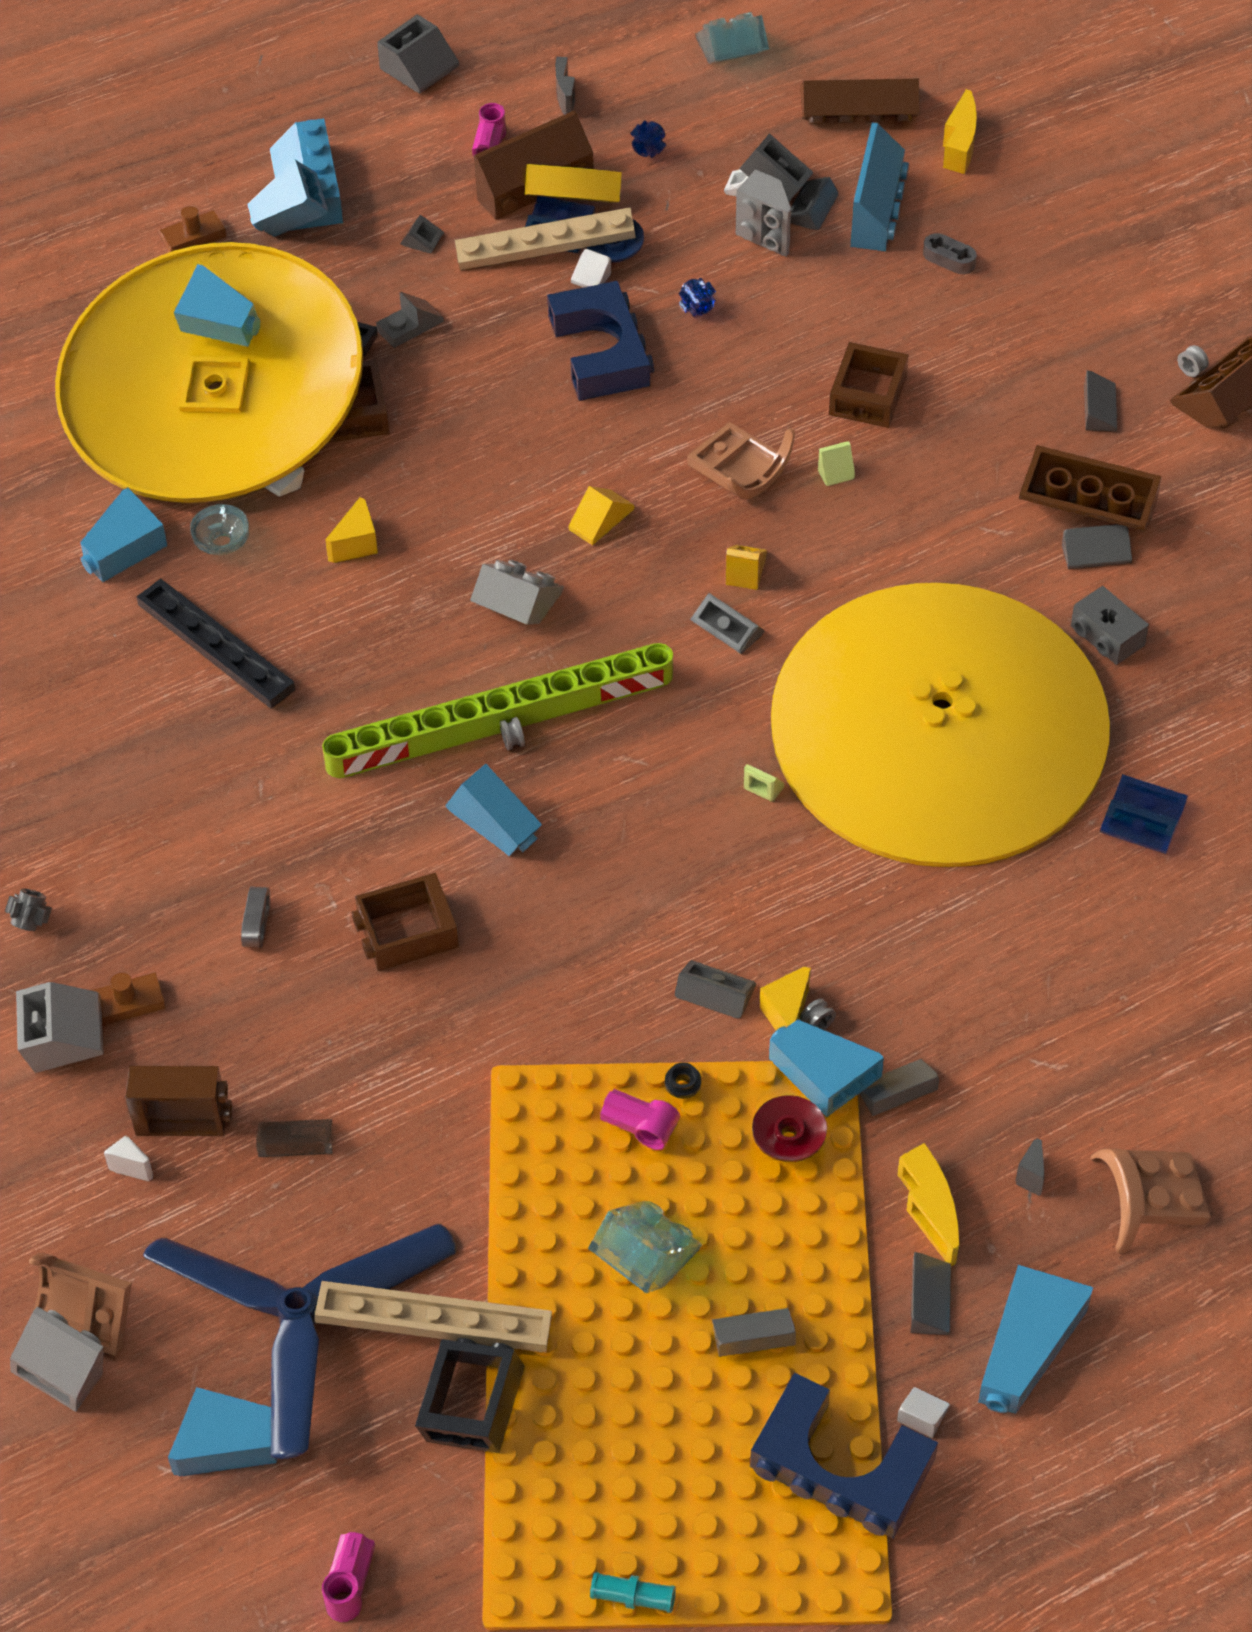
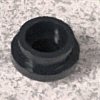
(685, 1072)

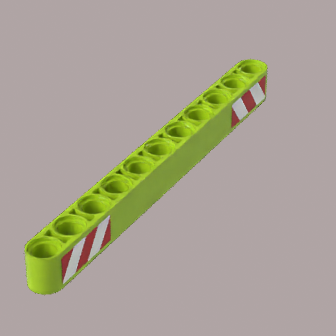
(481, 713)

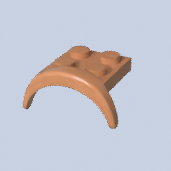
(741, 460)
(1154, 1190)
(84, 1299)

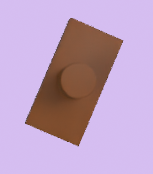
(193, 230)
(130, 997)

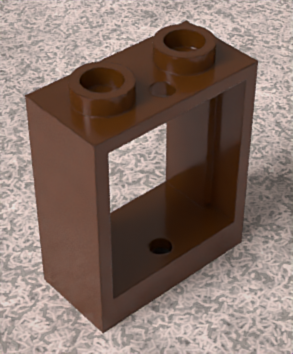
(877, 408)
(371, 419)
(398, 898)
(177, 1100)

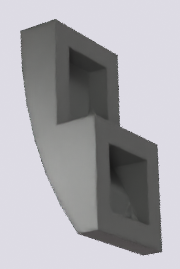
(564, 85)

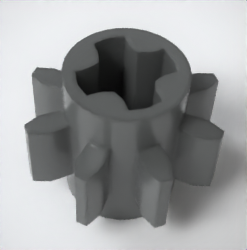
(28, 909)

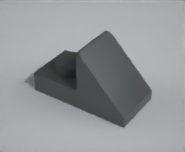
(410, 321)

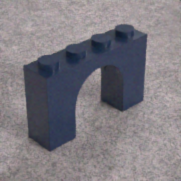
(605, 310)
(874, 1499)

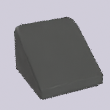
(422, 235)
(1031, 1169)

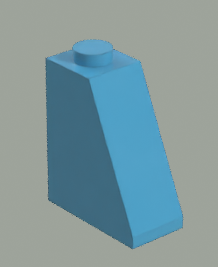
(288, 201)
(216, 310)
(121, 537)
(494, 811)
(823, 1064)
(221, 1435)

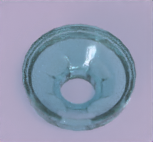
(217, 522)

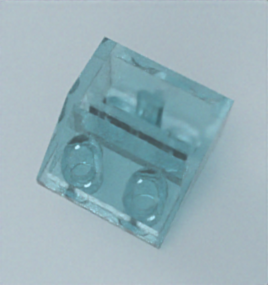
(735, 39)
(644, 1244)

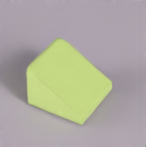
(836, 463)
(761, 783)

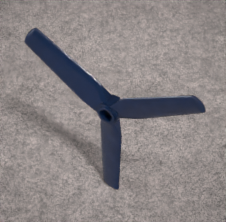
(297, 1342)

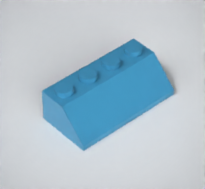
(310, 145)
(878, 191)

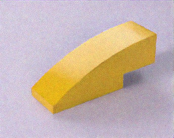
(960, 134)
(573, 183)
(930, 1200)

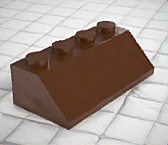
(859, 99)
(502, 168)
(1221, 390)
(1091, 488)

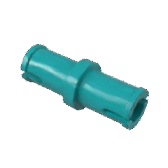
(633, 1592)

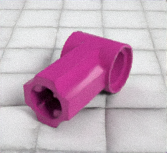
(490, 128)
(648, 1121)
(348, 1575)

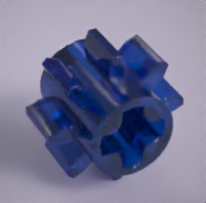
(648, 139)
(697, 297)

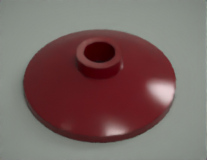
(791, 1115)

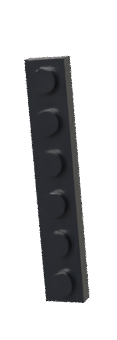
(216, 643)

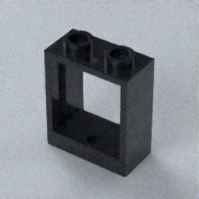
(466, 1432)

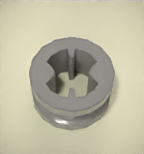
(1193, 361)
(512, 733)
(818, 1014)

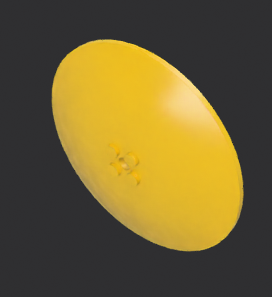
(139, 389)
(930, 781)

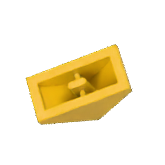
(599, 513)
(353, 535)
(744, 566)
(785, 998)

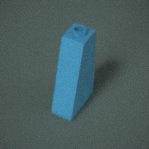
(1032, 1331)

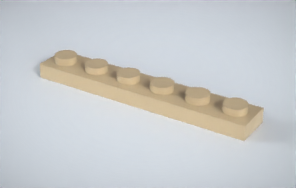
(545, 239)
(432, 1316)

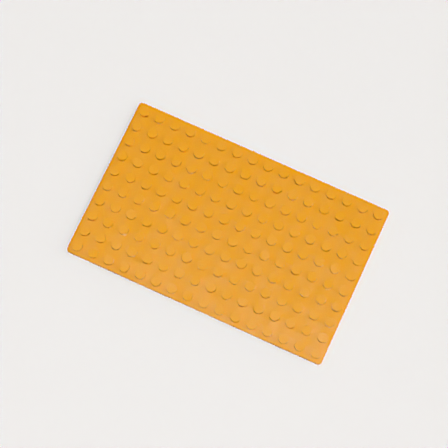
(631, 1424)

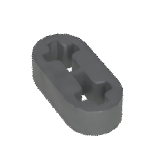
(949, 253)
(255, 917)

